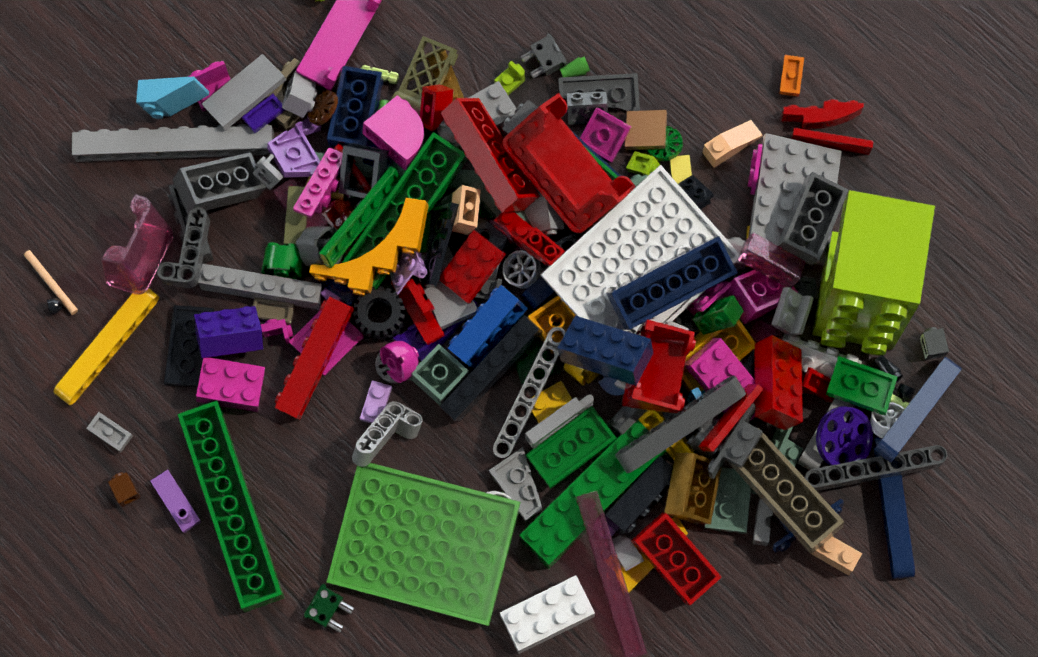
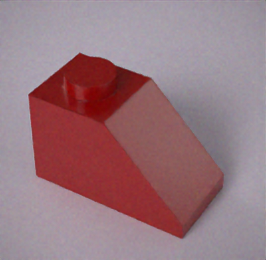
(433, 102)

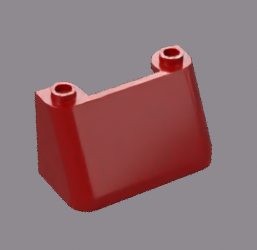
(663, 375)

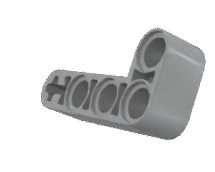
(392, 419)

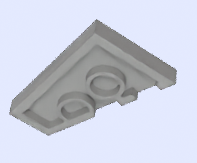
(517, 482)

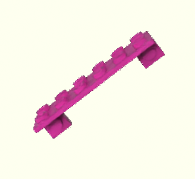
(336, 40)

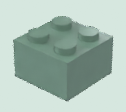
(439, 374)

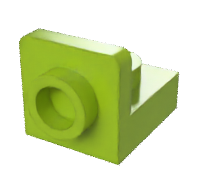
(511, 77)
(642, 164)

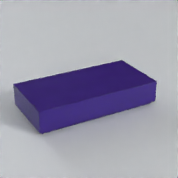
(263, 113)

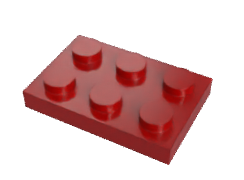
(471, 266)

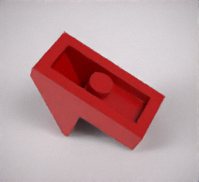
(816, 384)

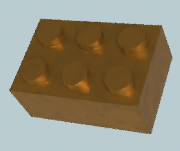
(691, 489)

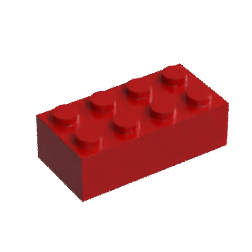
(780, 375)
(676, 558)

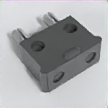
(548, 55)

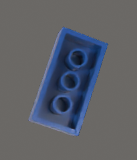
(487, 327)

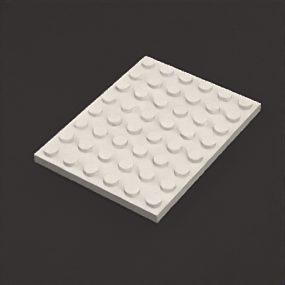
(631, 239)

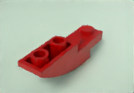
(829, 115)
(530, 238)

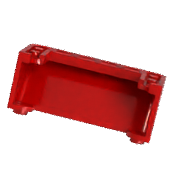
(563, 167)

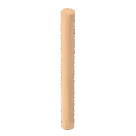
(50, 282)

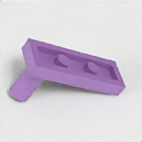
(175, 501)

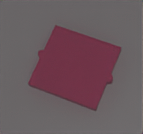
(504, 230)

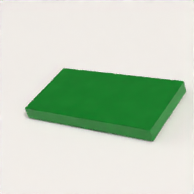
(571, 447)

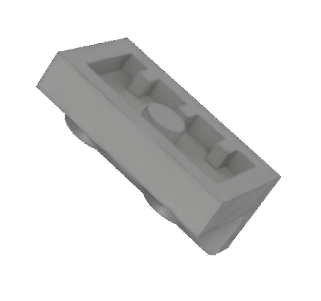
(792, 312)

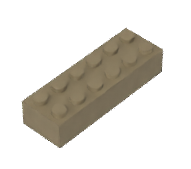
(789, 495)

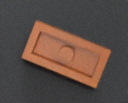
(791, 75)

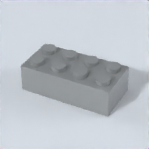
(496, 103)

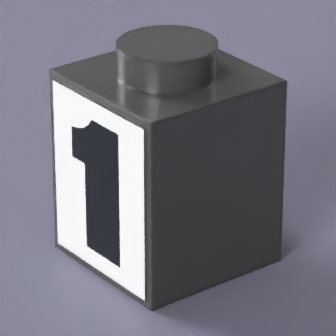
(934, 343)

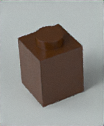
(124, 489)

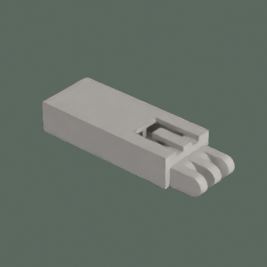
(557, 420)

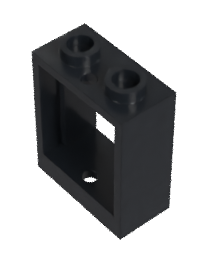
(350, 150)

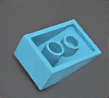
(169, 95)

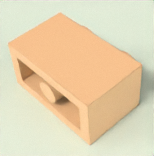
(468, 209)
(838, 555)

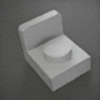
(267, 172)

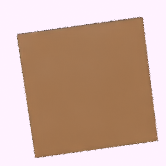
(647, 129)

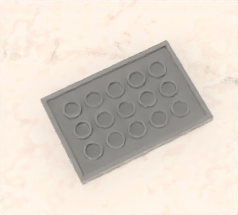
(780, 178)

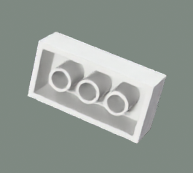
(547, 614)

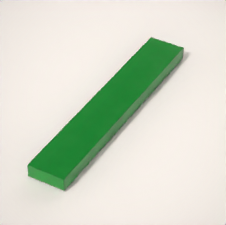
(359, 218)

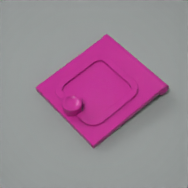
(348, 340)

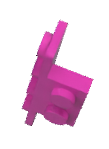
(321, 185)

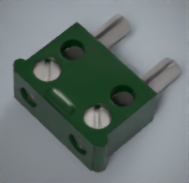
(322, 606)

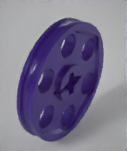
(836, 437)

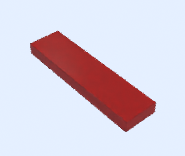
(833, 141)
(730, 418)

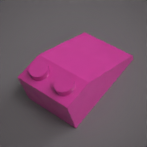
(755, 294)

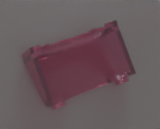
(137, 264)

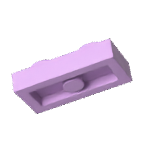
(375, 401)

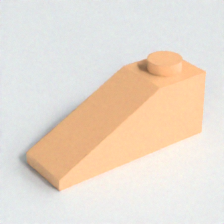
(730, 143)

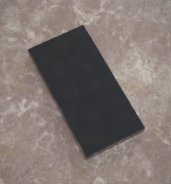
(184, 355)

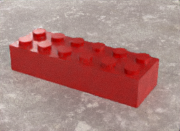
(484, 148)

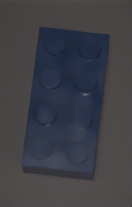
(357, 101)
(605, 350)

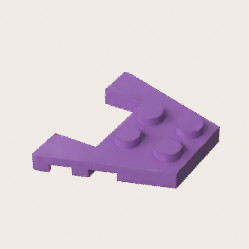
(293, 151)

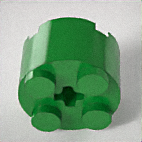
(282, 261)

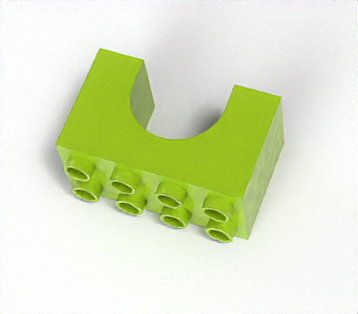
(873, 272)

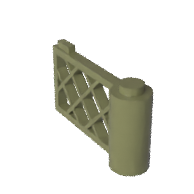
(411, 96)

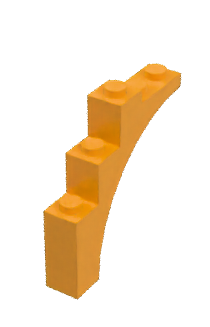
(384, 257)

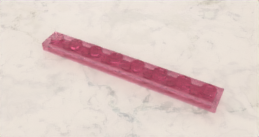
(611, 574)

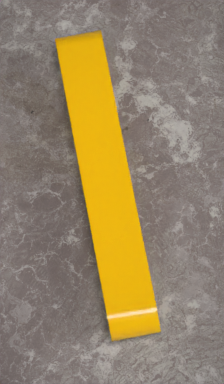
(105, 346)

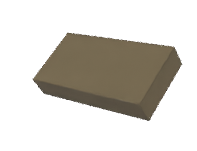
(273, 309)

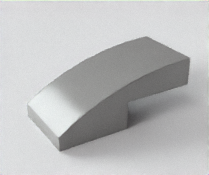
(626, 552)

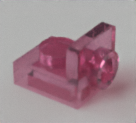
(763, 330)

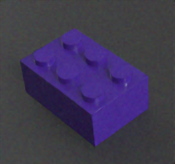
(228, 331)

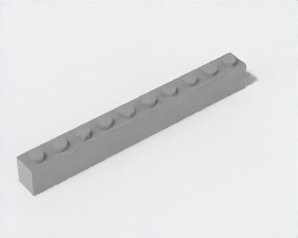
(169, 143)

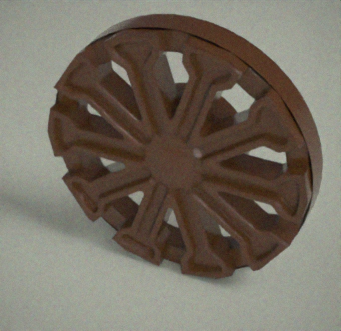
(323, 108)

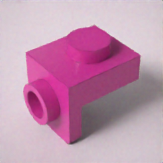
(274, 327)

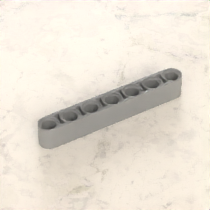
(521, 399)

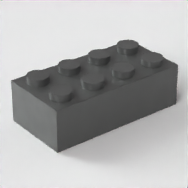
(218, 182)
(812, 218)

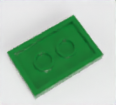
(861, 385)

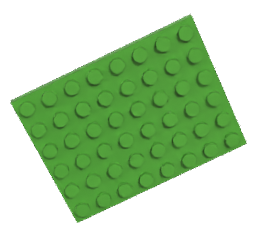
(424, 542)

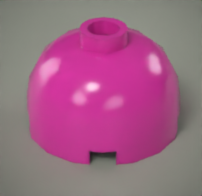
(401, 360)

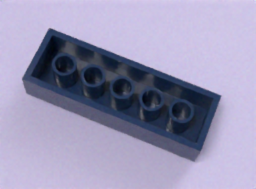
(672, 283)

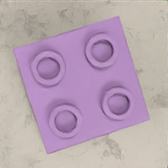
(406, 267)

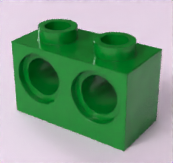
(719, 315)

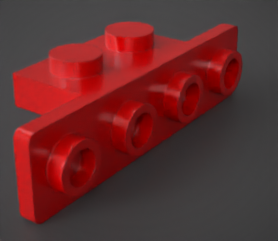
(420, 311)

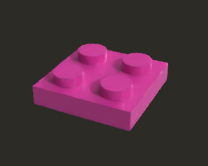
(605, 134)

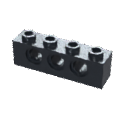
(484, 228)

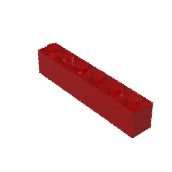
(314, 357)

